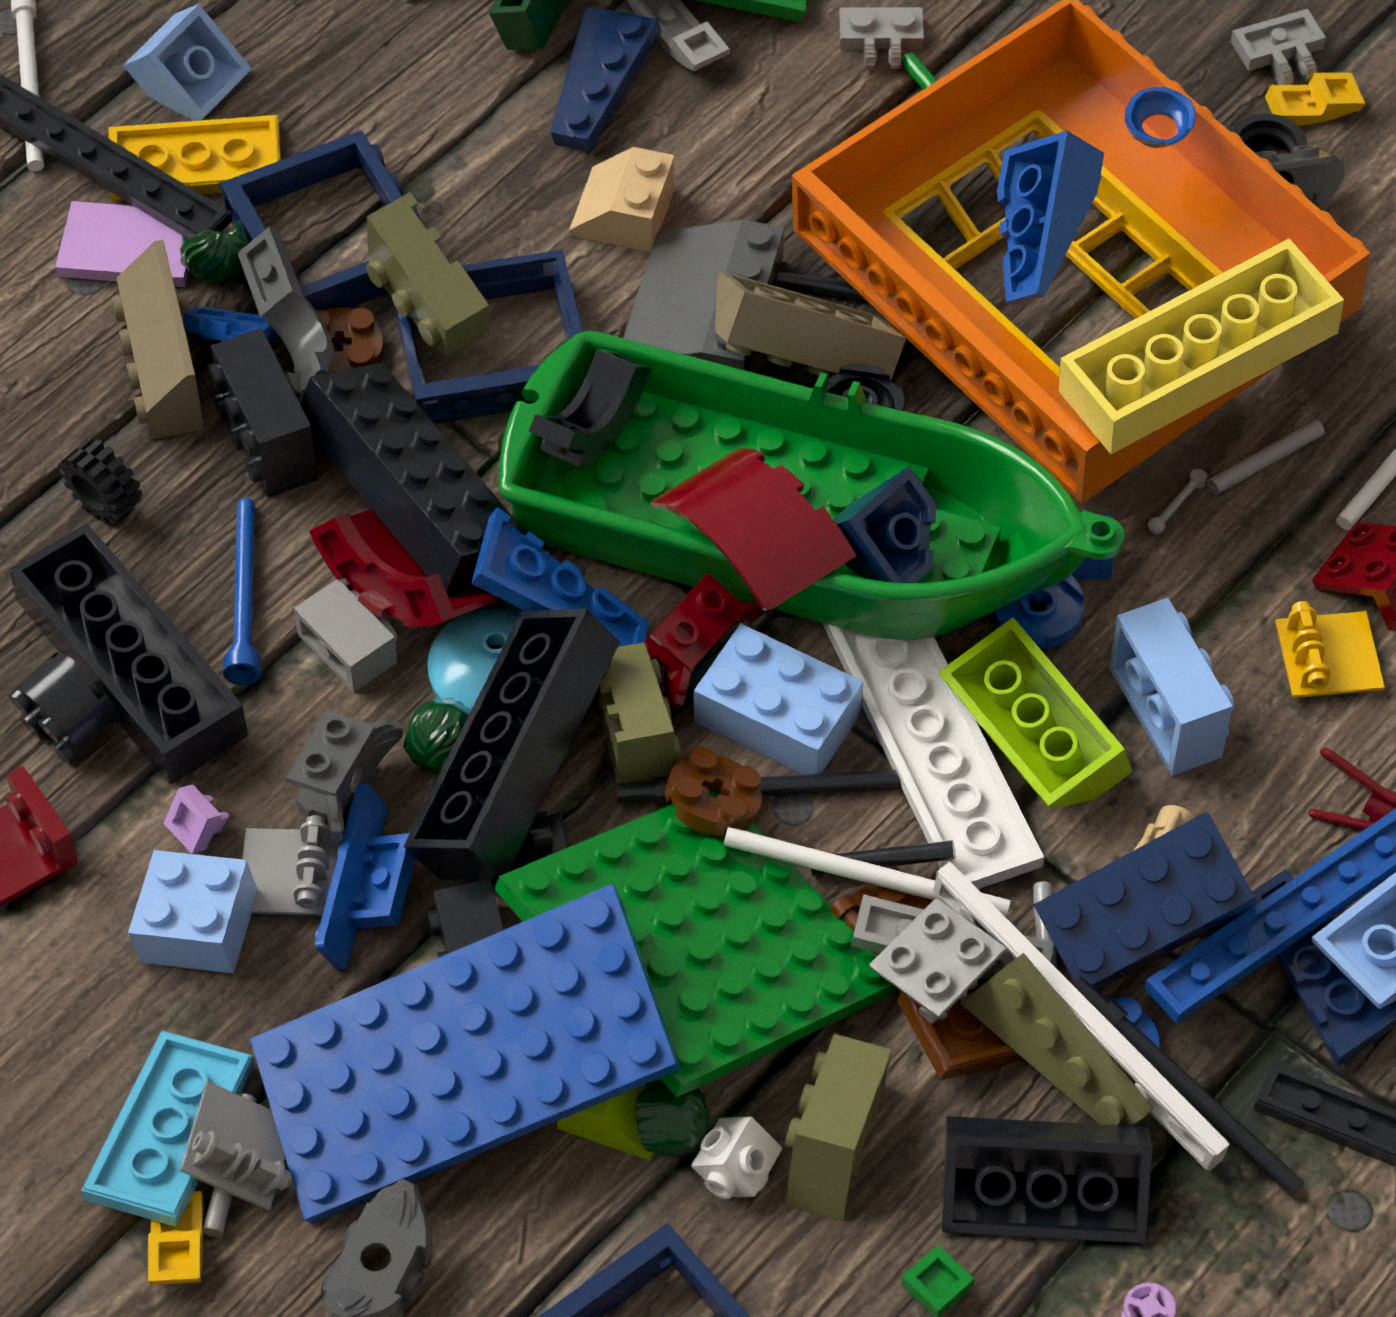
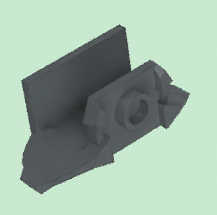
(1311, 170)
(337, 760)
(391, 1221)

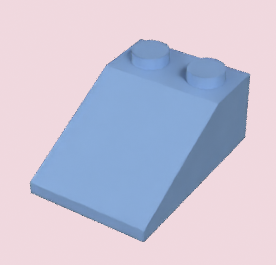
(1365, 943)

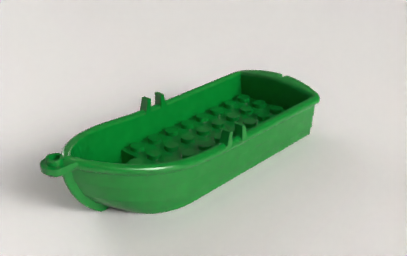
(999, 513)

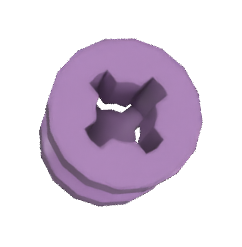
(1149, 1301)

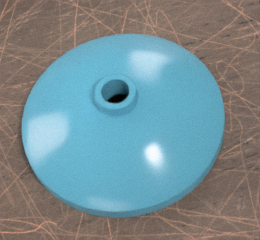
(462, 652)

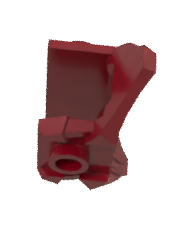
(692, 631)

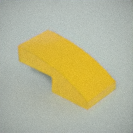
(1321, 100)
(177, 1252)

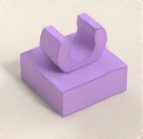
(194, 819)

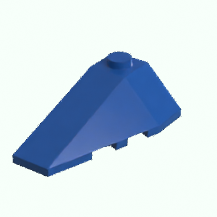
(1045, 200)

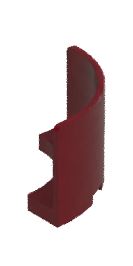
(760, 524)
(386, 575)

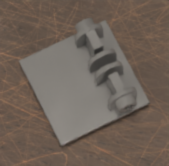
(291, 867)
(938, 959)
(236, 1147)

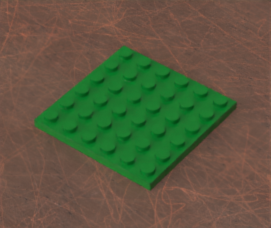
(726, 936)

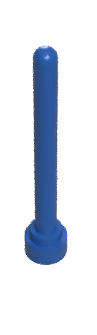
(242, 661)

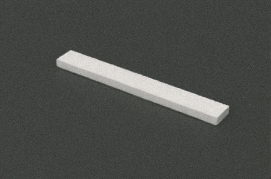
(1168, 1104)

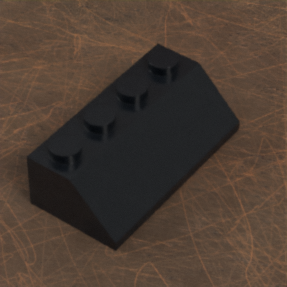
(1046, 1179)

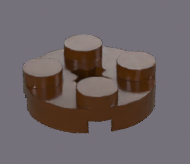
(359, 331)
(705, 772)

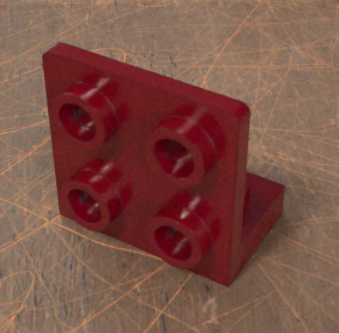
(1364, 566)
(32, 839)

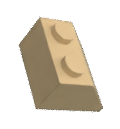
(626, 199)

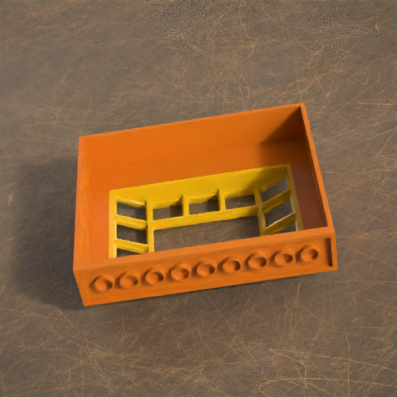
(1184, 204)

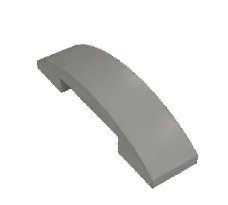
(682, 34)

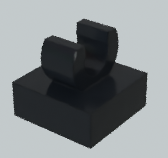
(543, 838)

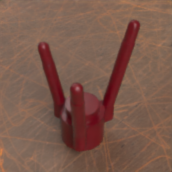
(1378, 805)

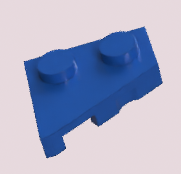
(222, 325)

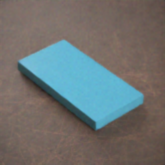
(149, 1139)

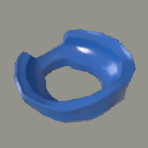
(1159, 102)

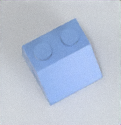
(188, 64)

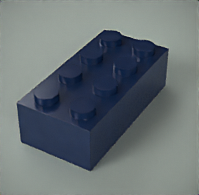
(1146, 903)

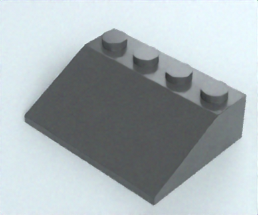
(680, 285)

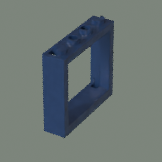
(300, 171)
(497, 390)
(640, 1267)

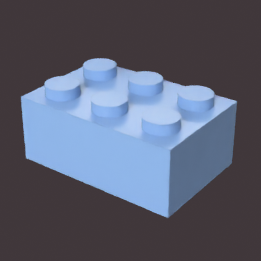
(1171, 686)
(778, 701)

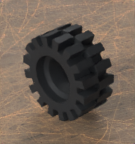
(100, 481)

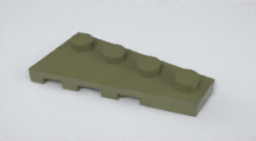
(1050, 1037)

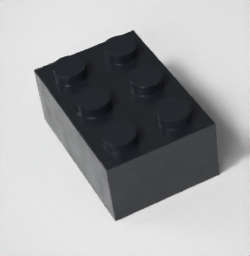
(262, 413)

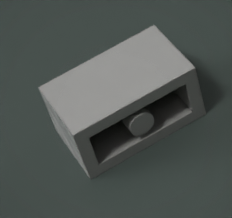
(346, 635)

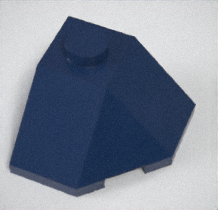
(891, 530)

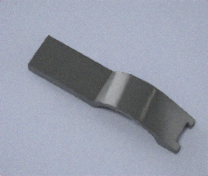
(285, 307)

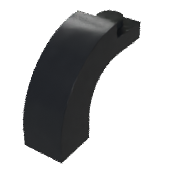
(597, 411)

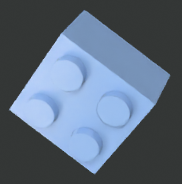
(193, 911)

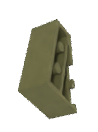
(422, 280)
(636, 717)
(834, 1124)

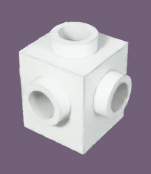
(736, 1157)

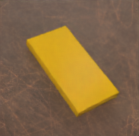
(203, 150)

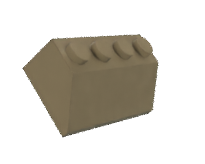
(801, 328)
(158, 346)

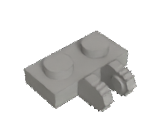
(881, 30)
(1280, 40)

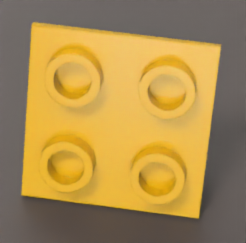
(1328, 652)

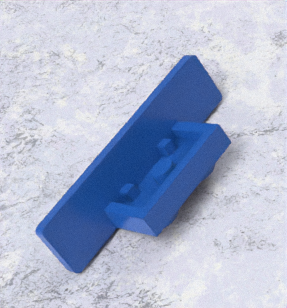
(367, 879)

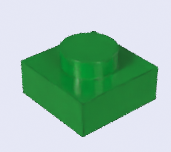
(937, 1282)

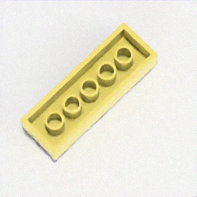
(1200, 345)

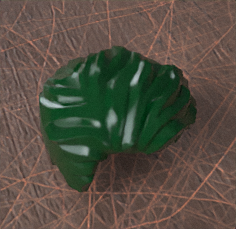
(214, 255)
(434, 732)
(671, 1123)

